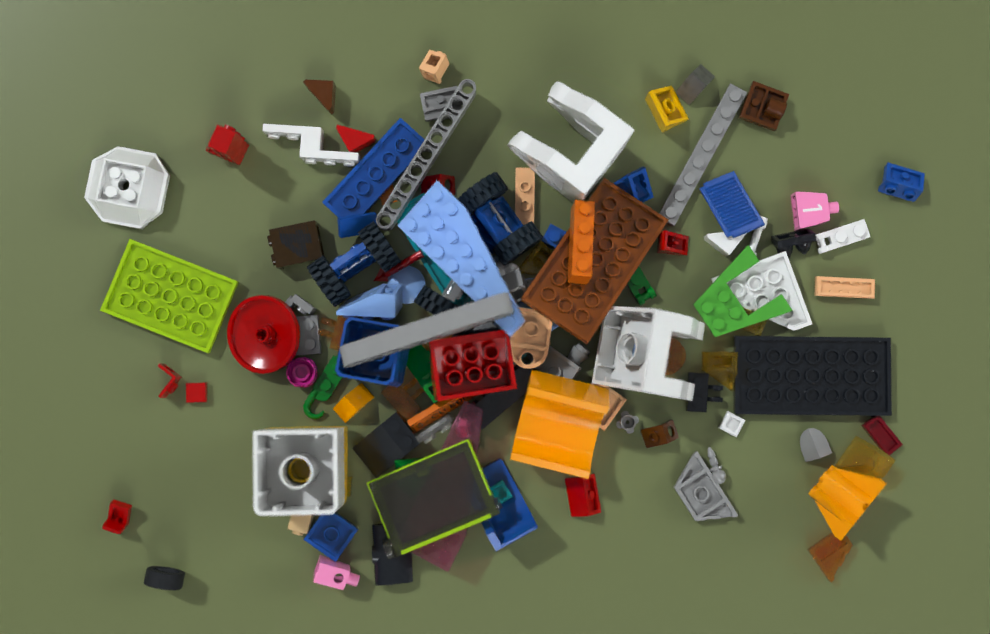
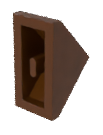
(324, 92)

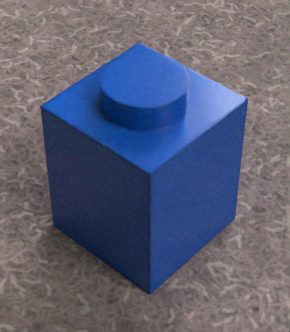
(553, 236)

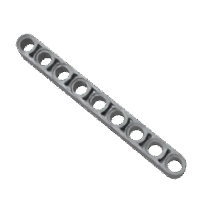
(427, 145)
(426, 330)

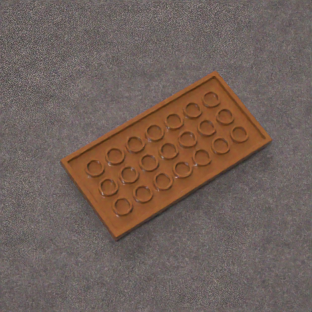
(620, 241)

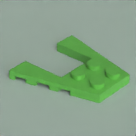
(722, 309)

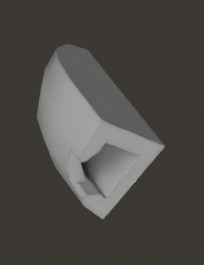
(814, 445)

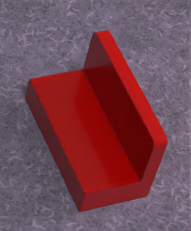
(583, 496)

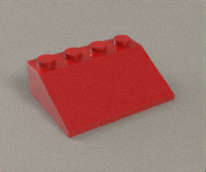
(471, 365)

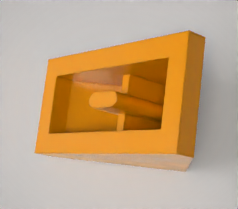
(353, 402)

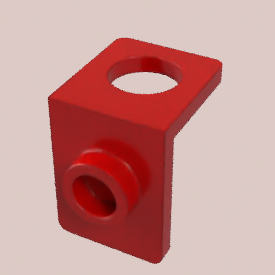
(428, 182)
(172, 385)

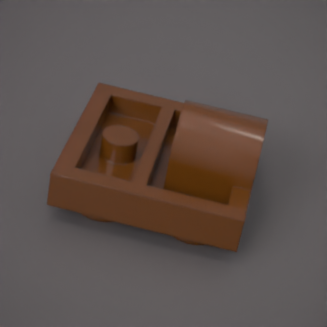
(764, 106)

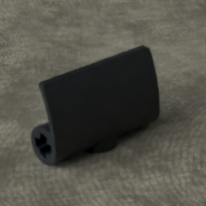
(388, 570)

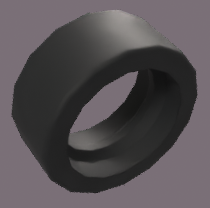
(164, 578)

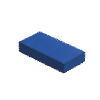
(350, 225)

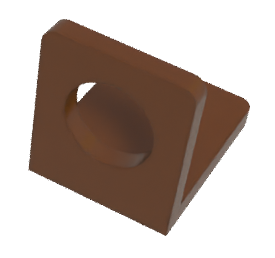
(659, 434)

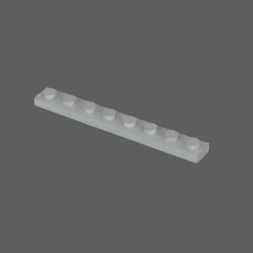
(702, 154)

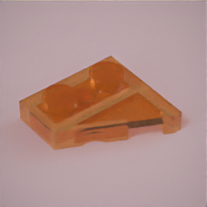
(830, 554)

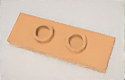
(524, 194)
(844, 287)

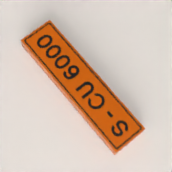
(435, 412)

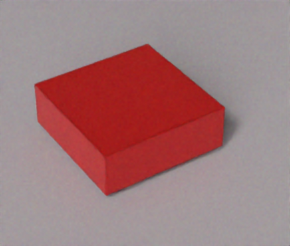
(196, 392)

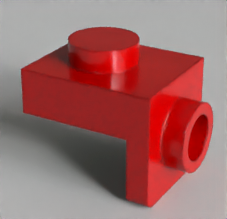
(118, 517)

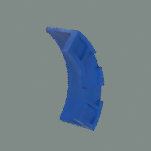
(514, 517)

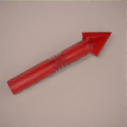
(382, 276)

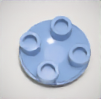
(411, 280)

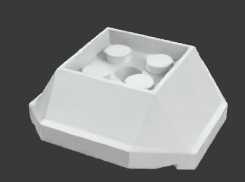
(146, 189)

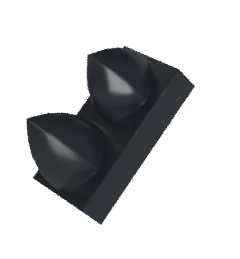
(800, 238)

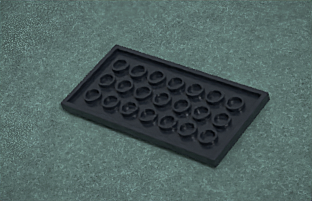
(813, 375)

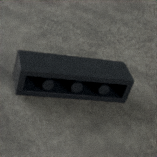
(497, 402)

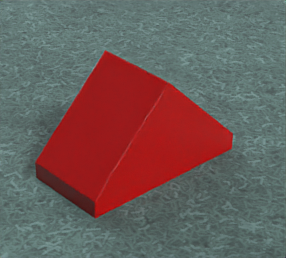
(355, 139)
(672, 243)

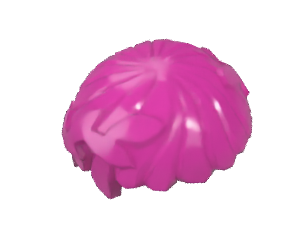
(302, 372)

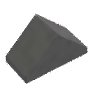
(694, 84)

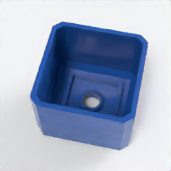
(386, 371)

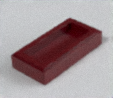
(882, 434)

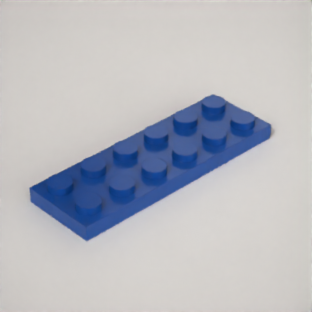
(375, 171)

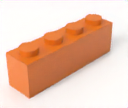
(581, 242)

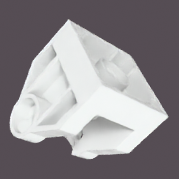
(594, 123)
(646, 369)

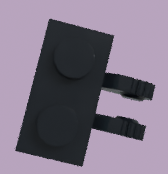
(700, 395)

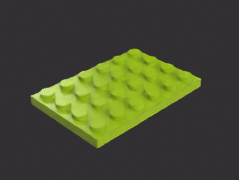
(169, 296)

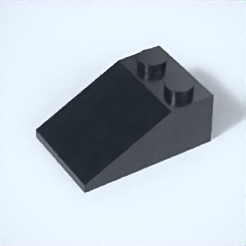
(385, 444)

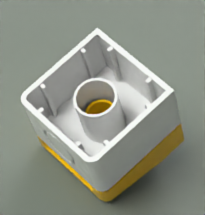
(300, 470)

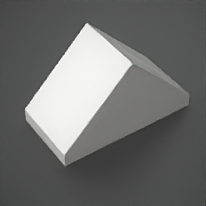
(722, 243)

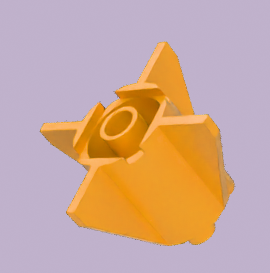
(844, 497)

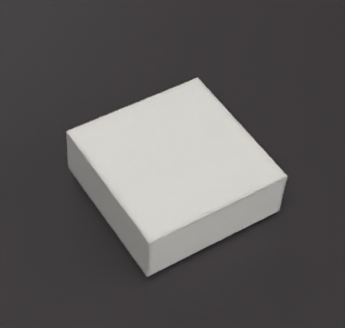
(731, 424)

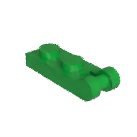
(636, 282)

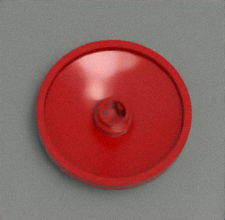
(263, 334)

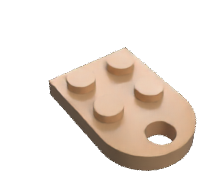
(531, 338)

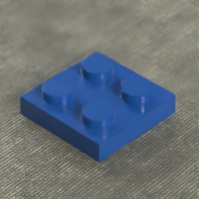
(331, 535)

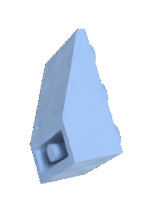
(380, 301)

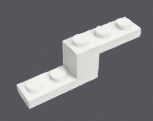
(311, 144)

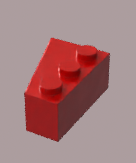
(227, 144)

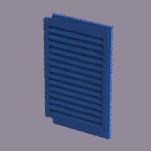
(731, 205)

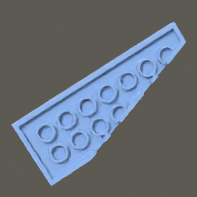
(452, 241)

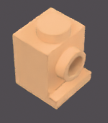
(434, 66)

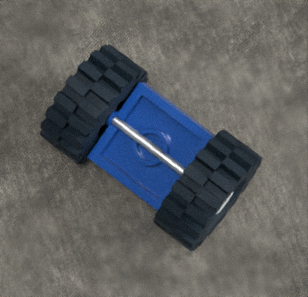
(499, 219)
(331, 276)

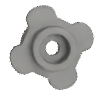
(633, 420)

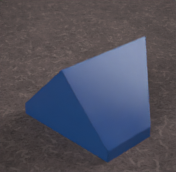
(636, 184)

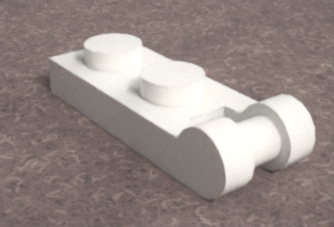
(842, 236)

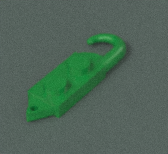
(323, 388)

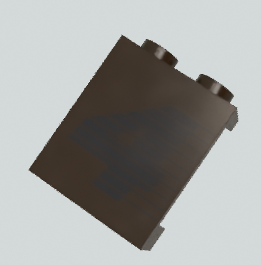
(295, 244)

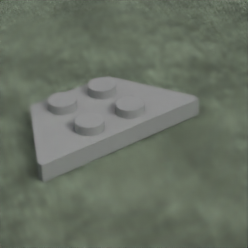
(700, 493)

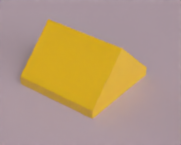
(666, 108)

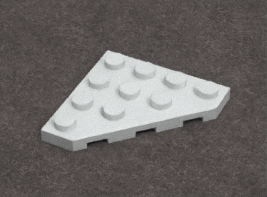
(766, 281)

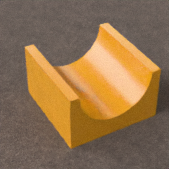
(559, 423)

